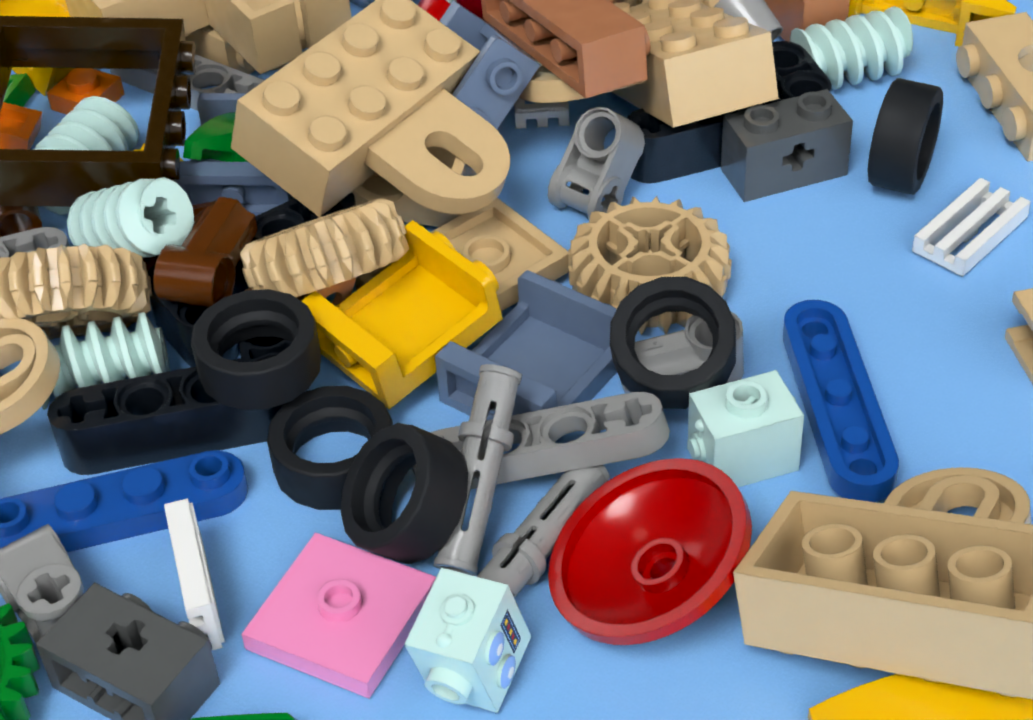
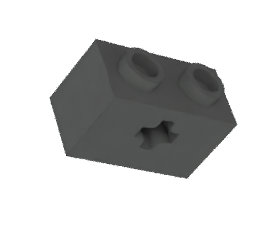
(786, 144)
(128, 659)

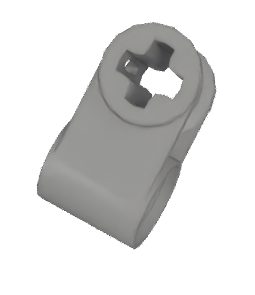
(592, 167)
(38, 580)

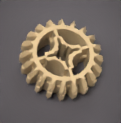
(647, 243)
(326, 249)
(74, 287)

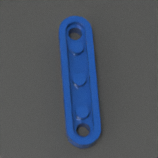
(840, 401)
(127, 500)

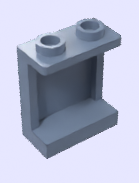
(497, 72)
(210, 178)
(549, 337)

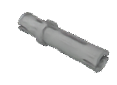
(494, 392)
(522, 555)

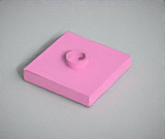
(339, 614)

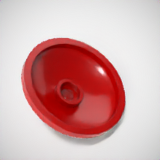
(649, 551)

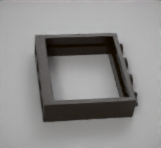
(105, 43)

